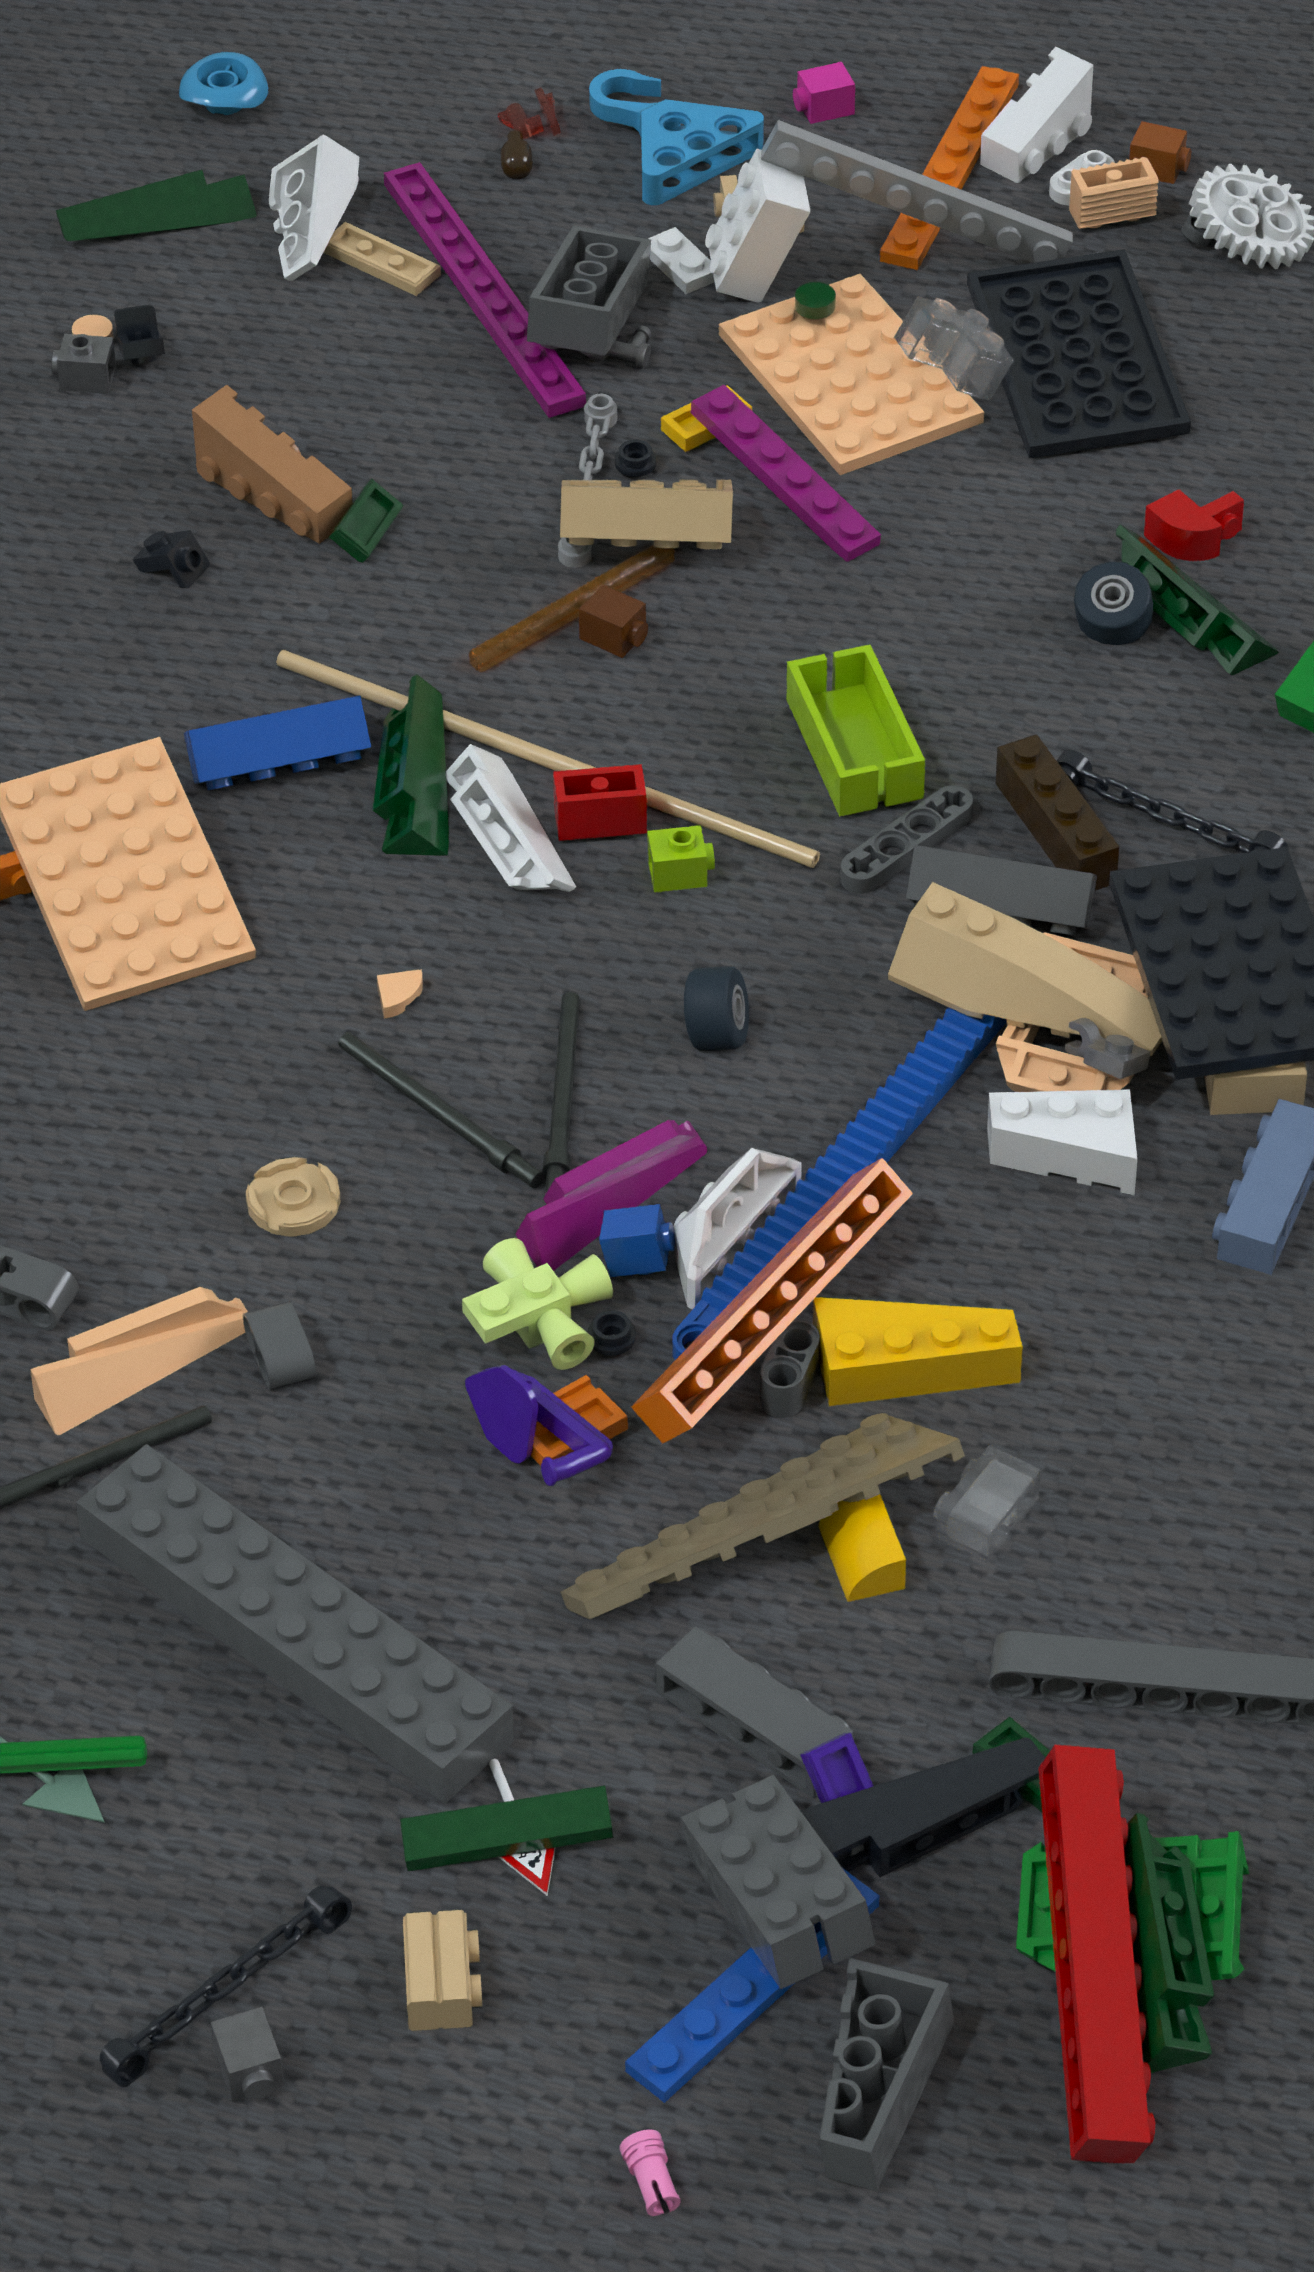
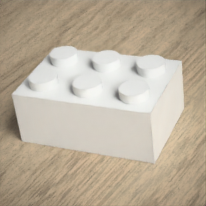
(756, 228)

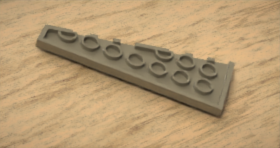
(795, 1497)

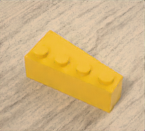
(912, 1348)

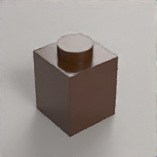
(613, 621)

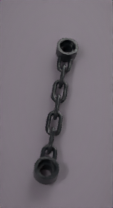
(1079, 769)
(126, 2061)

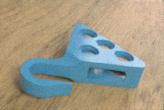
(672, 147)

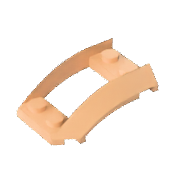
(1044, 1069)

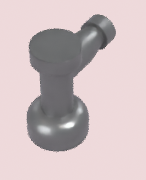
(635, 350)

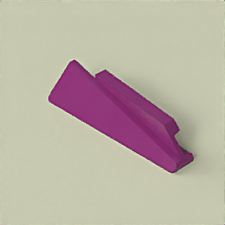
(608, 1182)

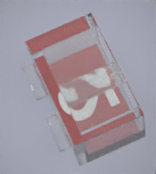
(987, 1503)

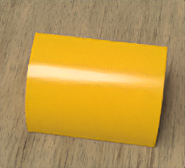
(864, 1549)

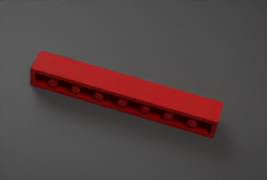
(1095, 1956)

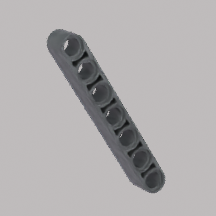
(1153, 1677)

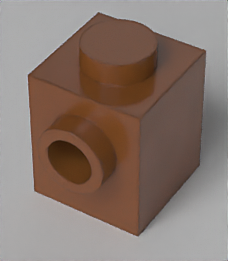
(1164, 149)

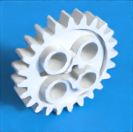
(1252, 216)

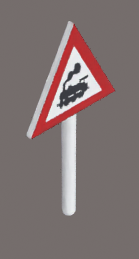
(532, 1865)

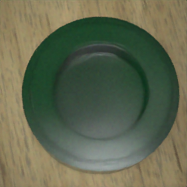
(815, 300)

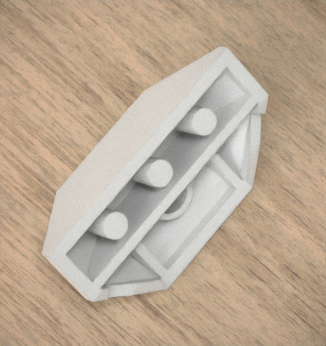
(729, 1216)

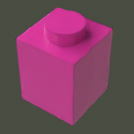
(825, 93)

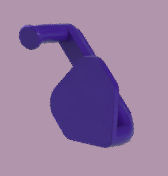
(508, 1413)

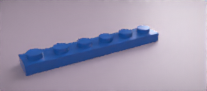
(714, 2019)

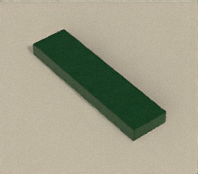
(506, 1828)

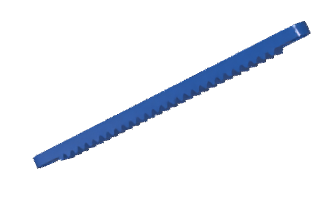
(873, 1136)

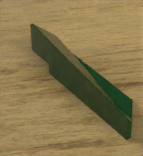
(159, 206)
(1168, 1950)

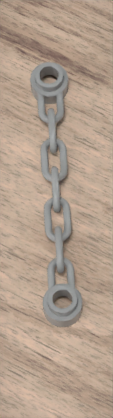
(599, 414)

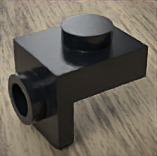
(138, 334)
(174, 552)

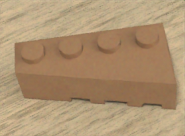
(266, 468)

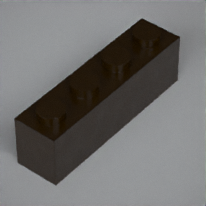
(1055, 810)

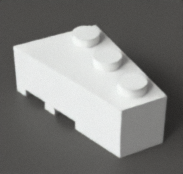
(1042, 121)

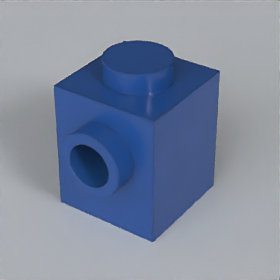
(636, 1240)

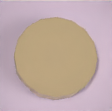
(293, 1210)

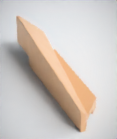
(133, 1354)

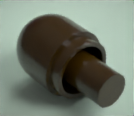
(516, 156)

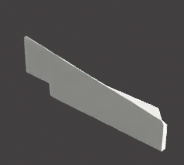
(505, 822)

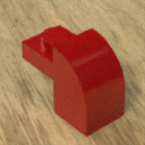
(1192, 531)

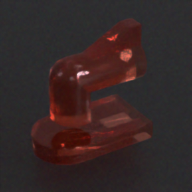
(516, 119)

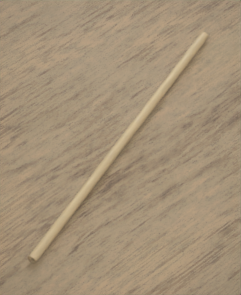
(551, 759)

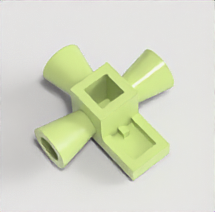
(537, 1302)

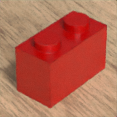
(600, 802)

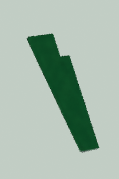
(1194, 610)
(413, 775)

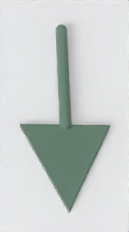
(65, 1794)

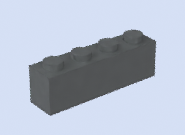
(1008, 886)
(745, 1705)

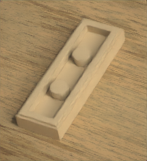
(382, 259)

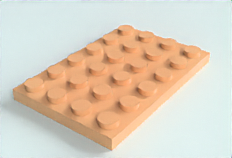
(849, 377)
(123, 873)

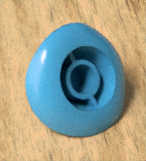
(224, 83)

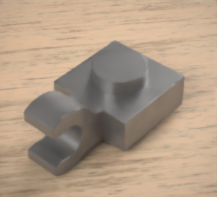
(1111, 1055)

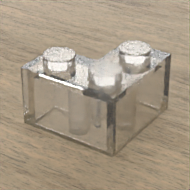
(957, 344)

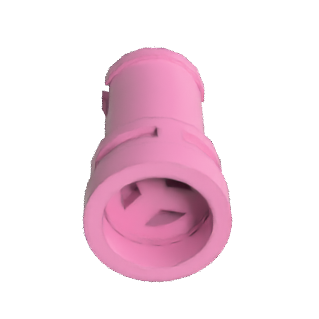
(647, 2162)

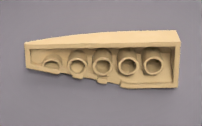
(1010, 971)

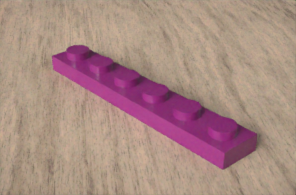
(785, 473)

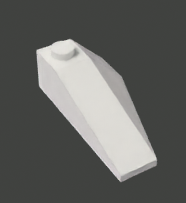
(311, 196)

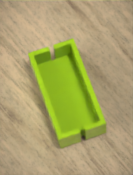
(855, 731)

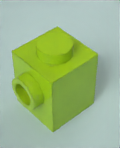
(679, 858)

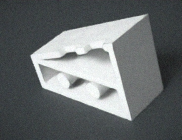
(1065, 1134)

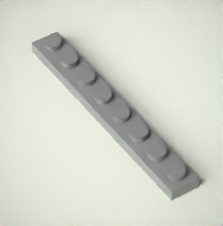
(914, 194)

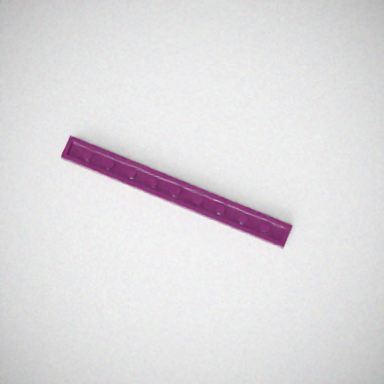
(483, 289)

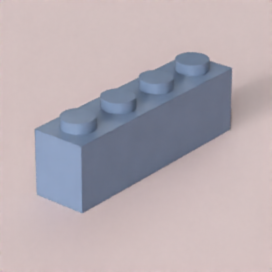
(1271, 1190)

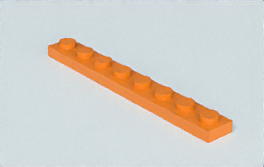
(952, 161)

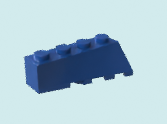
(277, 740)

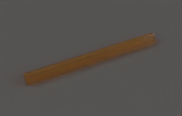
(567, 608)

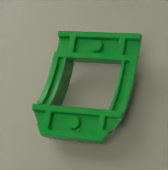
(1217, 1880)

